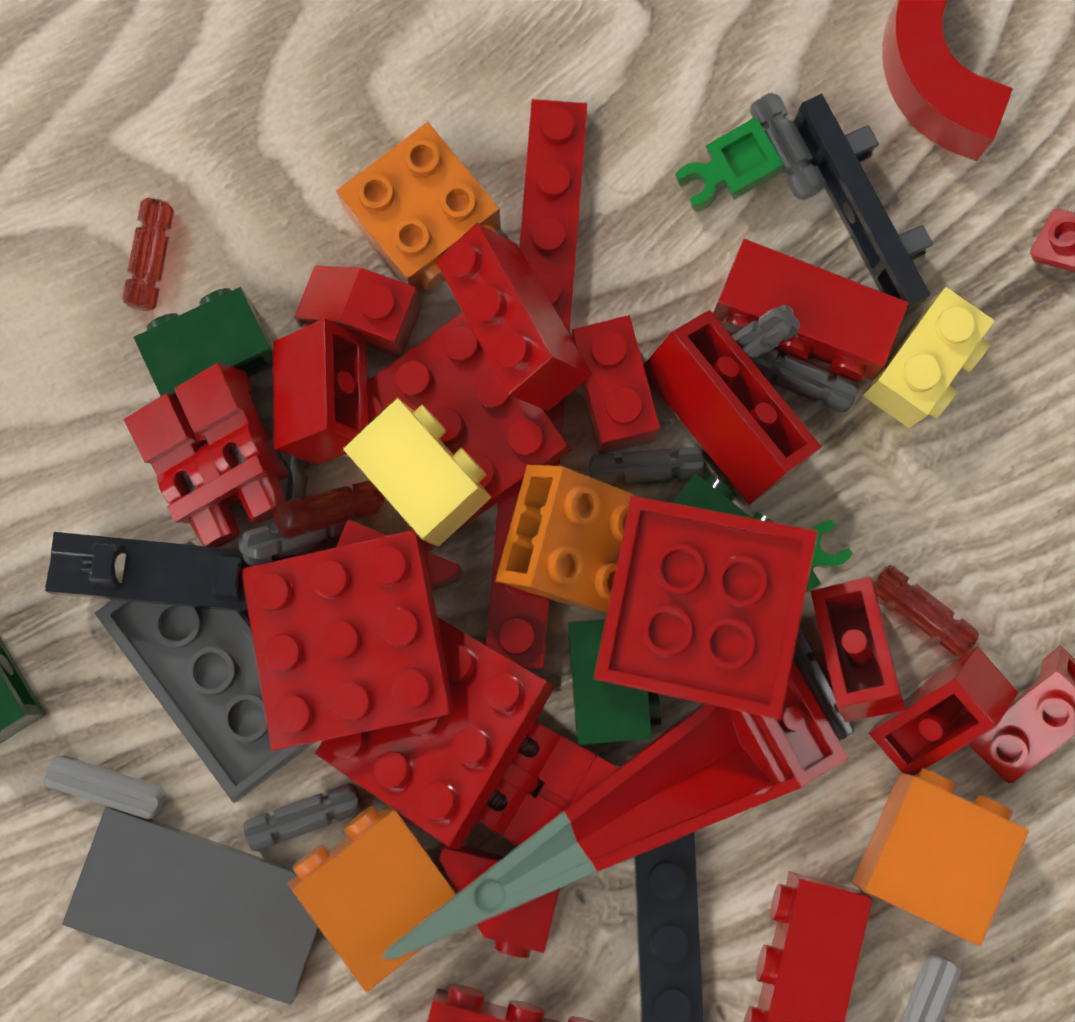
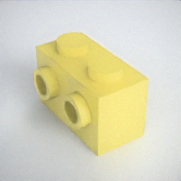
(928, 359)
(418, 472)

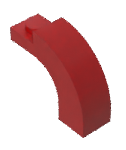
(933, 88)

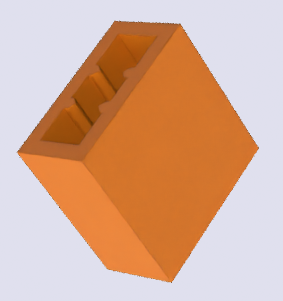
(417, 205)
(565, 537)
(941, 855)
(370, 892)

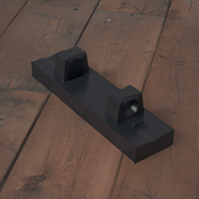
(839, 157)
(151, 573)

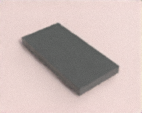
(207, 681)
(193, 905)

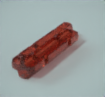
(148, 254)
(327, 508)
(925, 611)

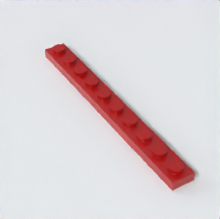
(549, 244)

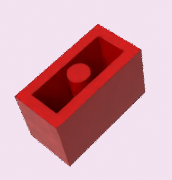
(618, 389)
(319, 391)
(857, 650)

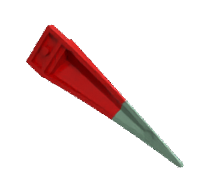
(681, 782)

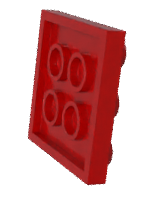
(465, 395)
(706, 606)
(347, 640)
(448, 765)

